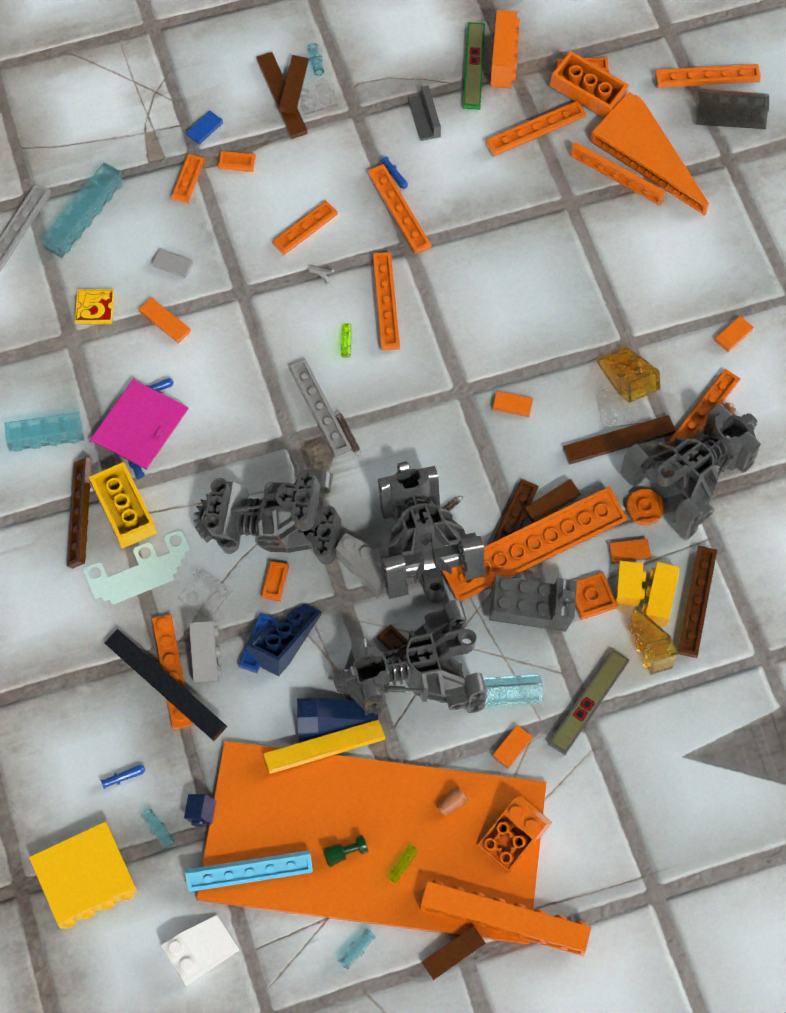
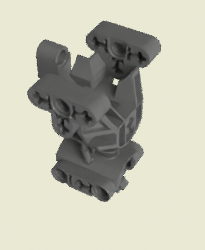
(691, 464)
(274, 517)
(423, 535)
(425, 667)

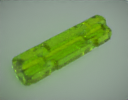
(346, 340)
(402, 863)

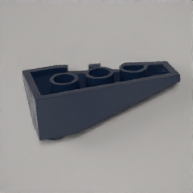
(279, 643)
(326, 716)

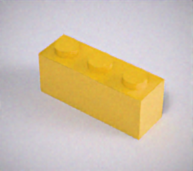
(661, 593)

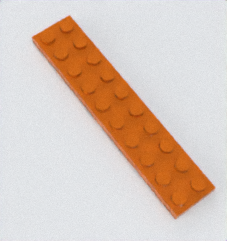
(541, 541)

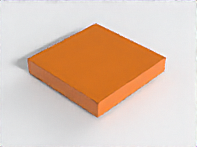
(594, 596)

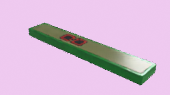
(474, 66)

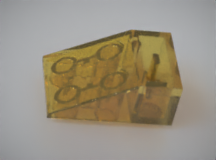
(630, 374)
(653, 642)

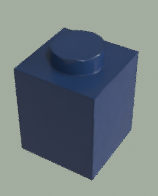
(199, 809)

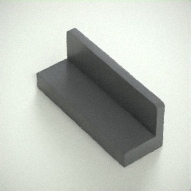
(425, 115)

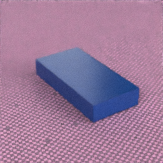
(204, 127)

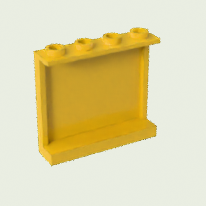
(83, 875)

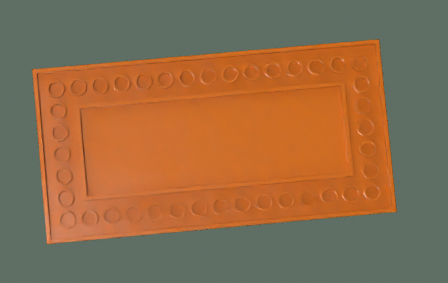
(388, 805)

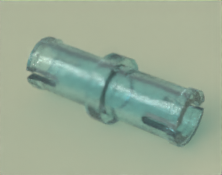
(316, 59)
(157, 828)
(356, 949)

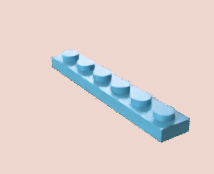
(249, 871)

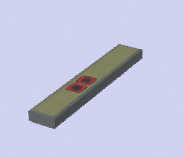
(588, 702)

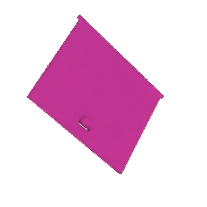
(137, 422)

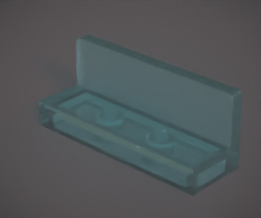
(514, 690)

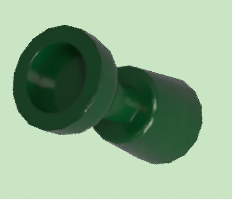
(337, 853)

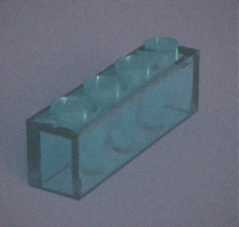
(44, 431)

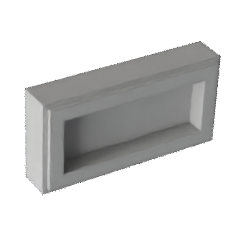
(172, 263)

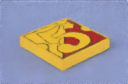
(94, 306)

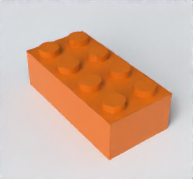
(505, 49)
(588, 84)

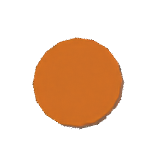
(645, 506)

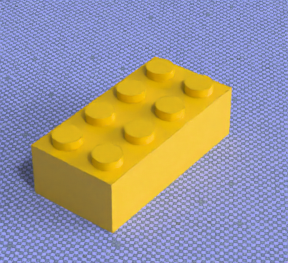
(122, 505)

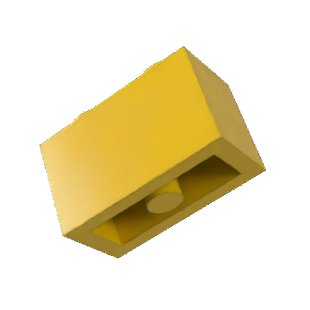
(629, 583)

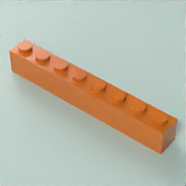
(506, 918)

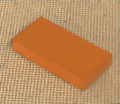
(237, 161)
(734, 334)
(512, 404)
(630, 550)
(275, 581)
(512, 747)

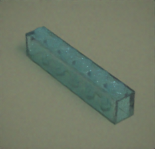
(82, 210)

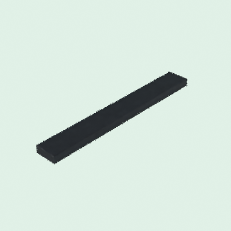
(166, 685)

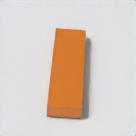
(304, 227)

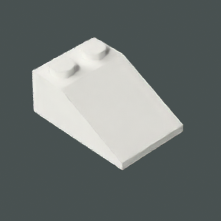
(199, 949)

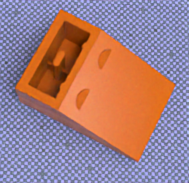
(514, 833)

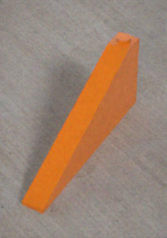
(639, 142)

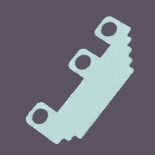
(136, 580)

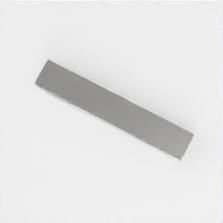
(22, 221)
(320, 408)

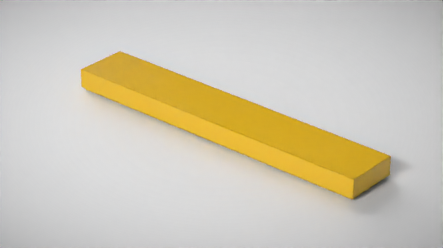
(324, 746)

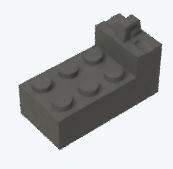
(533, 603)

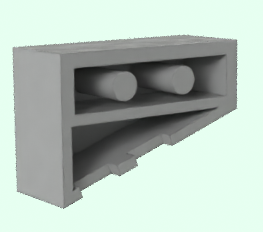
(362, 562)
(205, 652)

